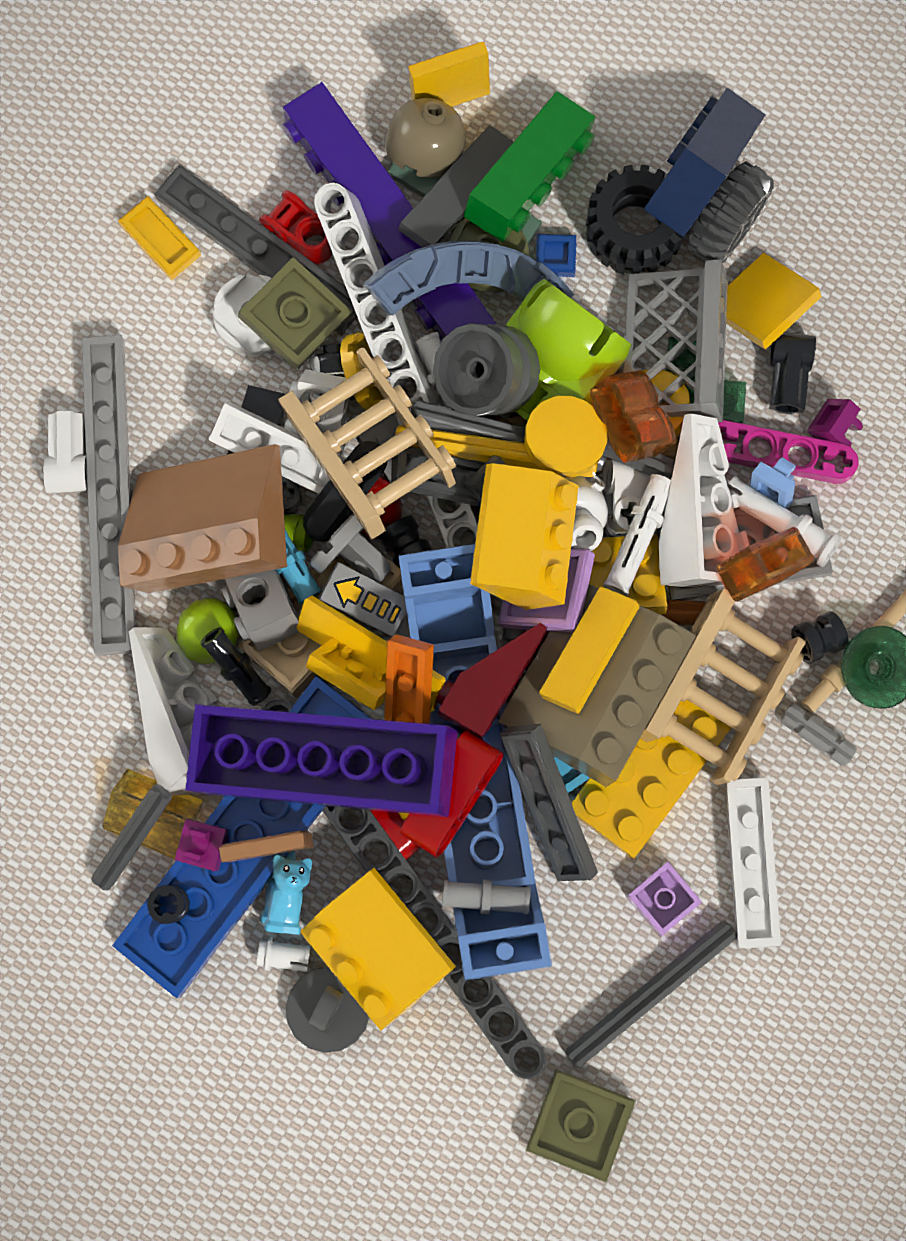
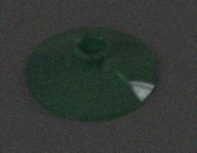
(888, 649)

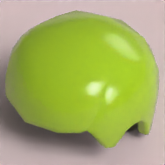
(198, 621)

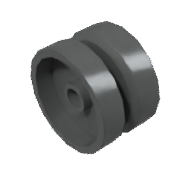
(486, 369)

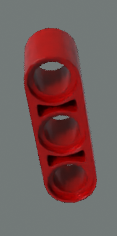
(473, 769)

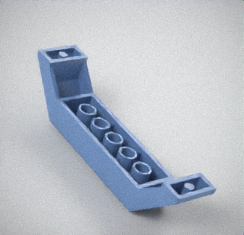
(494, 835)

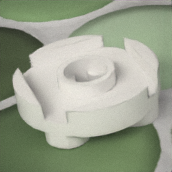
(226, 308)

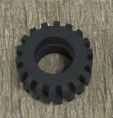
(614, 243)

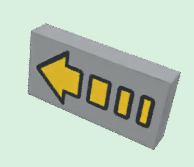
(364, 599)

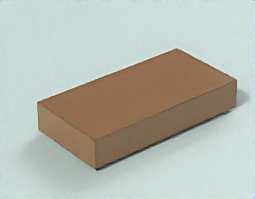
(266, 846)

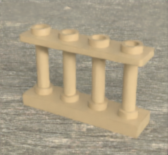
(349, 475)
(717, 617)

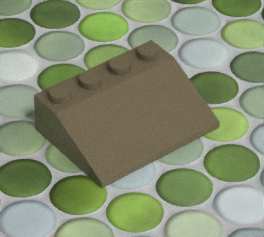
(619, 704)

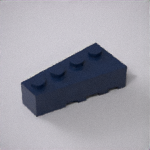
(704, 159)

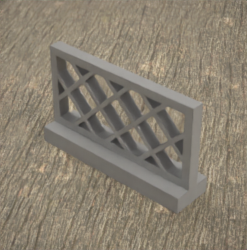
(709, 332)

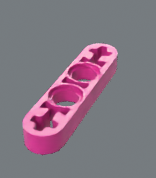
(780, 445)

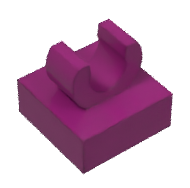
(834, 420)
(201, 844)

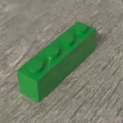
(530, 167)

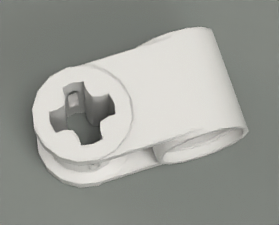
(622, 492)

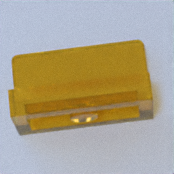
(167, 830)

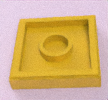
(452, 76)
(768, 300)

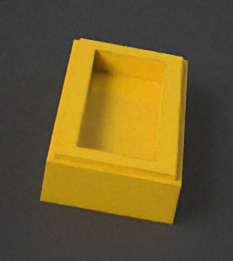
(159, 238)

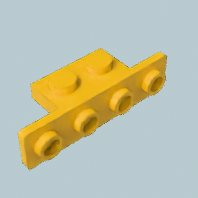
(350, 654)

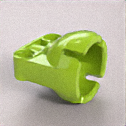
(570, 344)

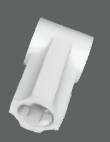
(66, 461)

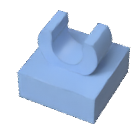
(775, 482)

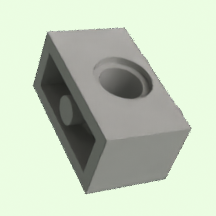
(267, 621)

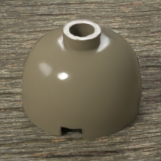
(425, 137)

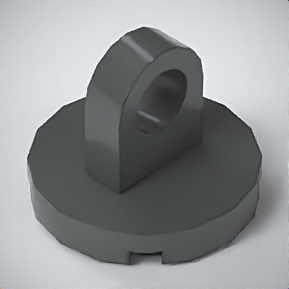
(324, 1012)

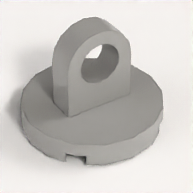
(354, 550)

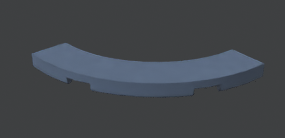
(457, 263)

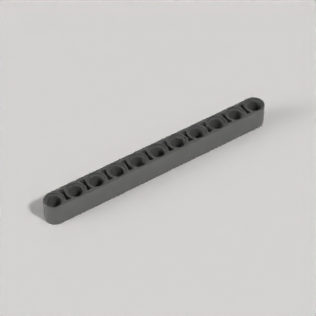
(443, 934)

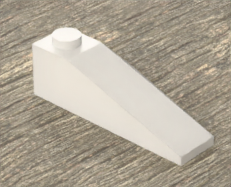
(699, 510)
(166, 703)

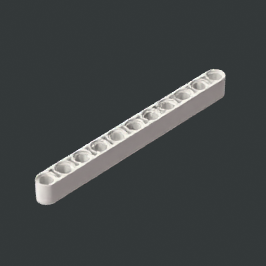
(384, 335)

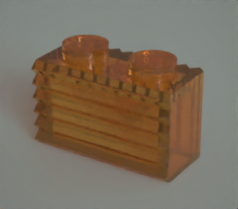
(765, 563)

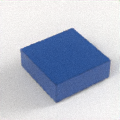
(557, 253)

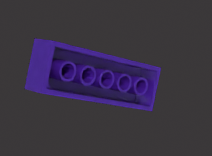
(322, 760)

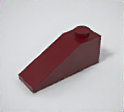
(484, 687)

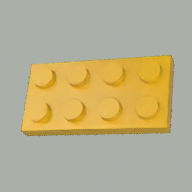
(648, 784)

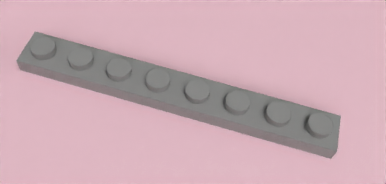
(107, 489)

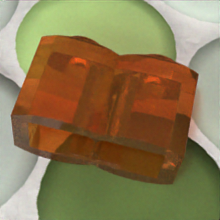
(633, 416)

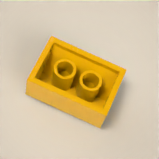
(524, 535)
(377, 949)

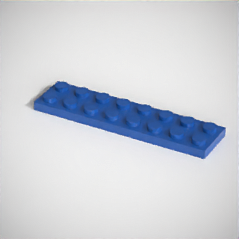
(218, 899)

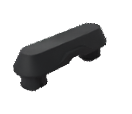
(329, 508)

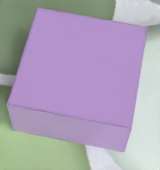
(664, 899)

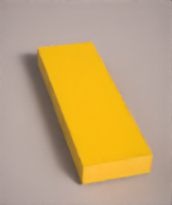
(589, 650)

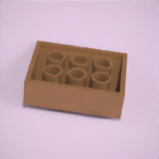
(204, 522)

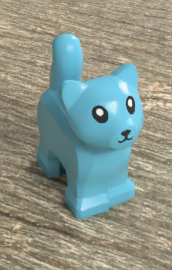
(285, 894)

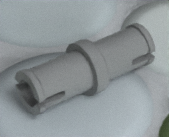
(486, 897)

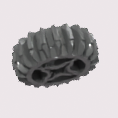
(730, 213)

